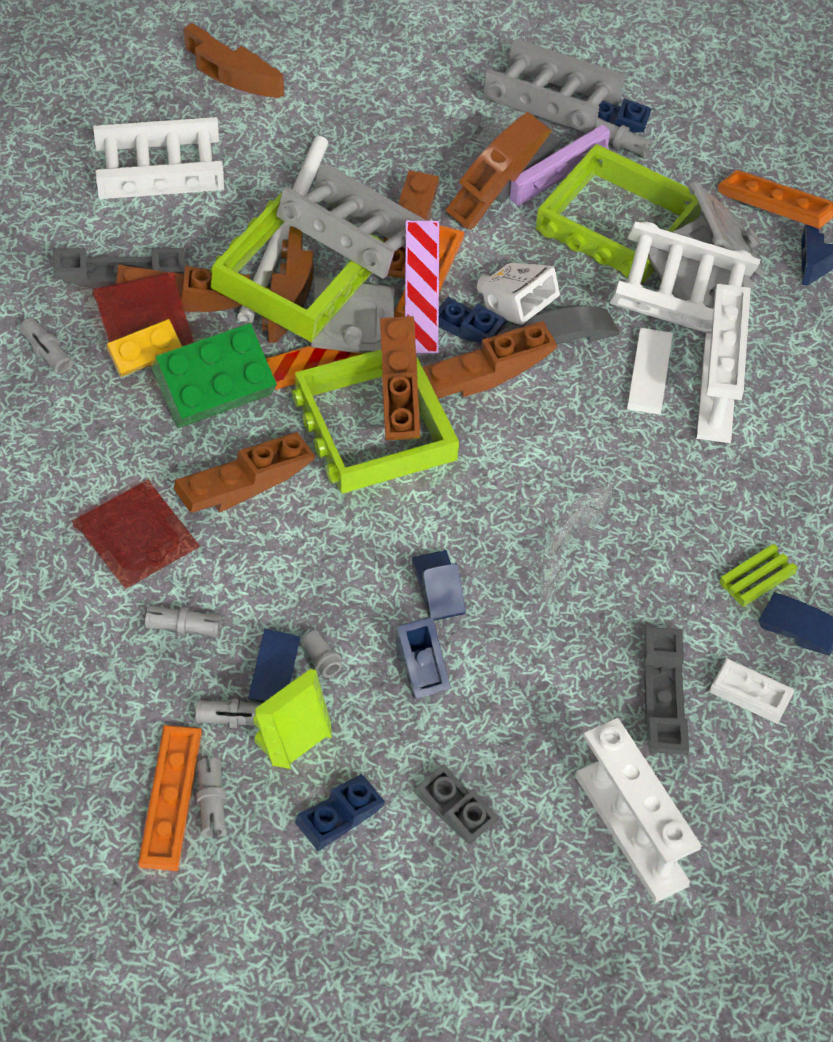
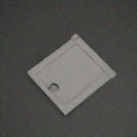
(725, 225)
(688, 267)
(358, 321)

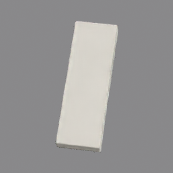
(650, 371)

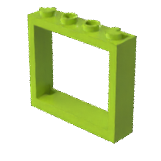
(628, 176)
(269, 304)
(354, 371)

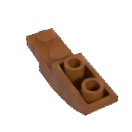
(233, 68)
(495, 167)
(418, 198)
(294, 278)
(192, 286)
(495, 363)
(400, 378)
(249, 475)

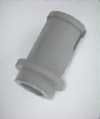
(326, 661)

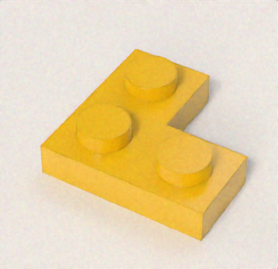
(141, 347)

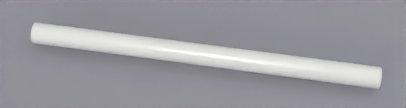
(274, 248)

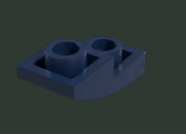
(629, 114)
(469, 323)
(806, 624)
(273, 664)
(342, 811)

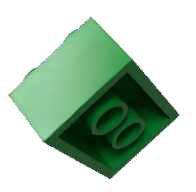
(213, 375)

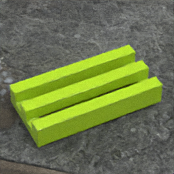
(778, 560)

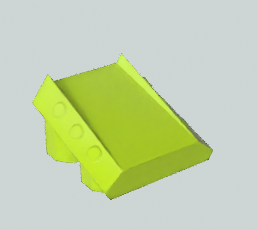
(292, 720)

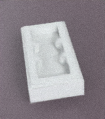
(752, 691)

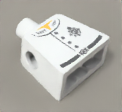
(519, 290)

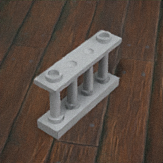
(560, 70)
(351, 200)

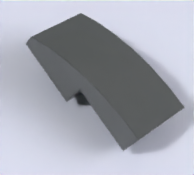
(455, 805)

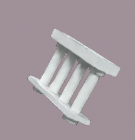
(158, 179)
(662, 302)
(723, 363)
(637, 810)

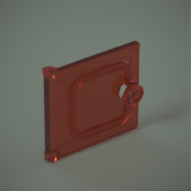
(141, 304)
(136, 533)

